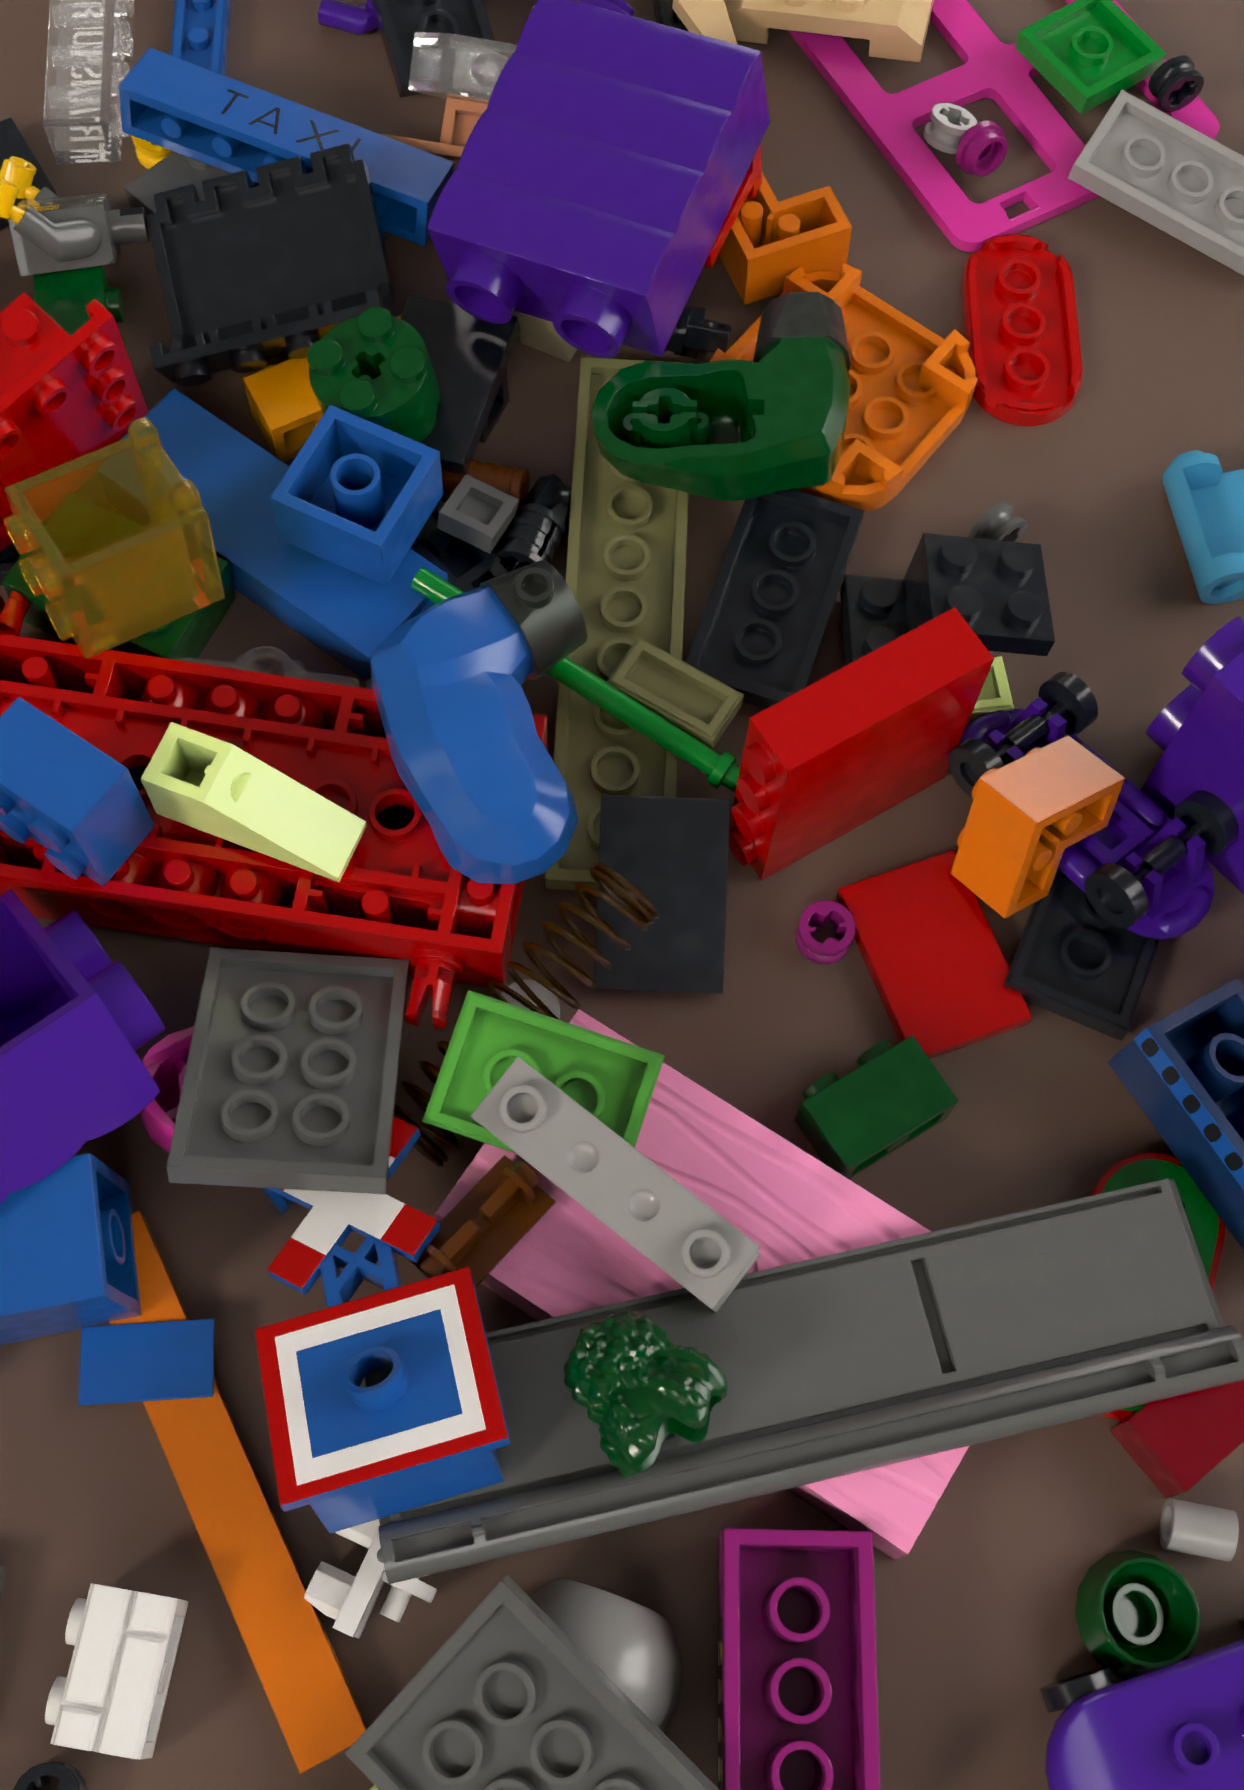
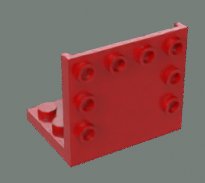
(59, 392)

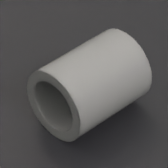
(1199, 1529)

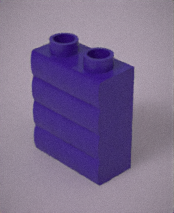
(600, 176)
(64, 1043)

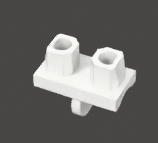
(353, 1598)

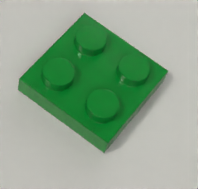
(1089, 52)

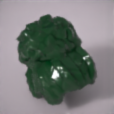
(641, 1388)

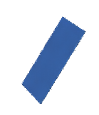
(146, 1362)

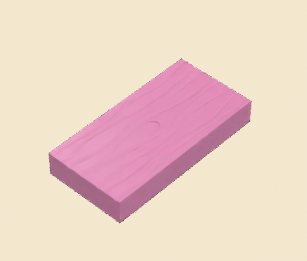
(772, 1196)

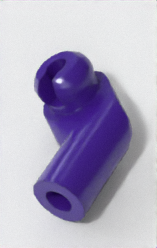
(347, 17)

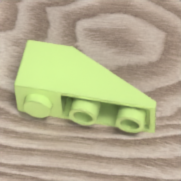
(248, 803)

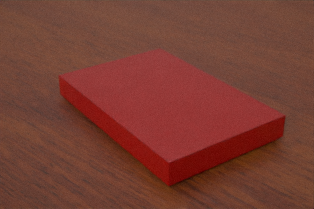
(933, 956)

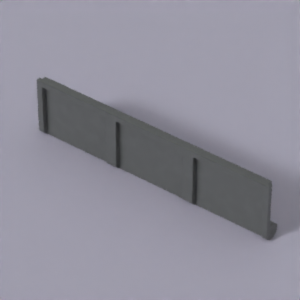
(852, 1370)

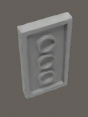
(1168, 178)

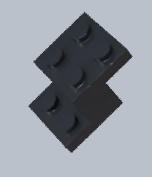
(990, 583)

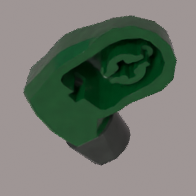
(737, 423)

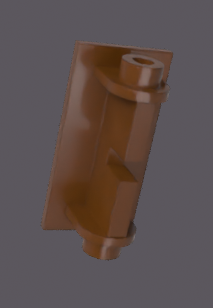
(487, 1222)

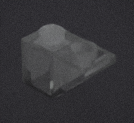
(457, 65)

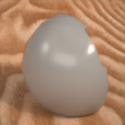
(623, 1640)

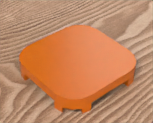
(903, 389)

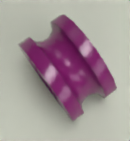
(819, 914)

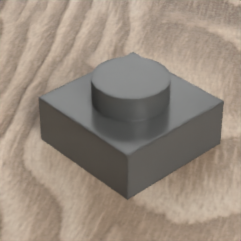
(477, 513)

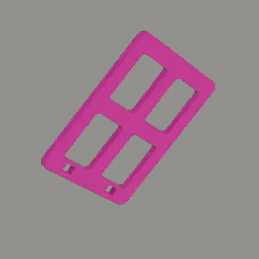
(989, 72)

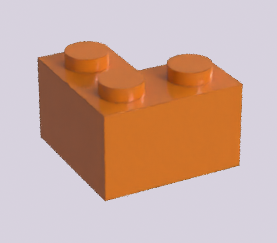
(781, 236)
(1027, 819)

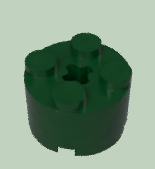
(377, 372)

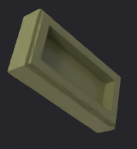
(677, 691)

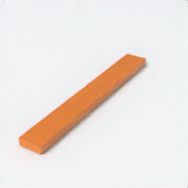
(248, 1547)

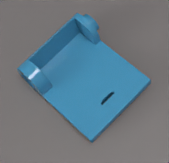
(1209, 523)

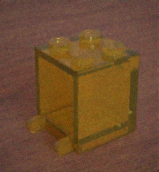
(115, 542)

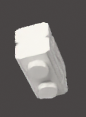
(116, 1672)

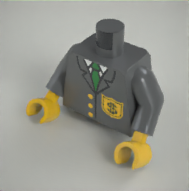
(63, 231)

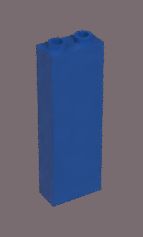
(310, 595)

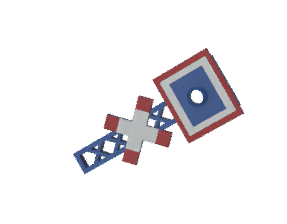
(438, 1412)

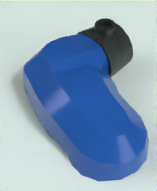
(466, 728)

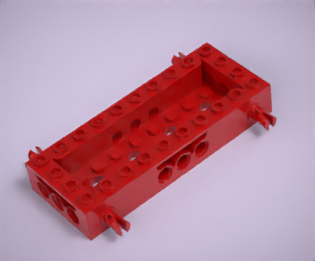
(200, 888)

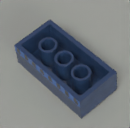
(1192, 1089)

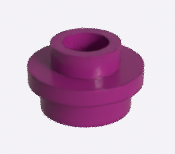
(981, 149)

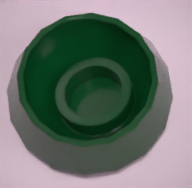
(1116, 1622)

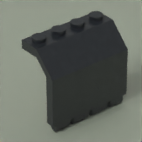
(266, 263)

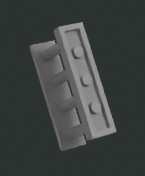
(617, 1184)

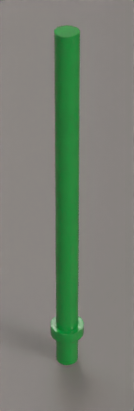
(718, 767)

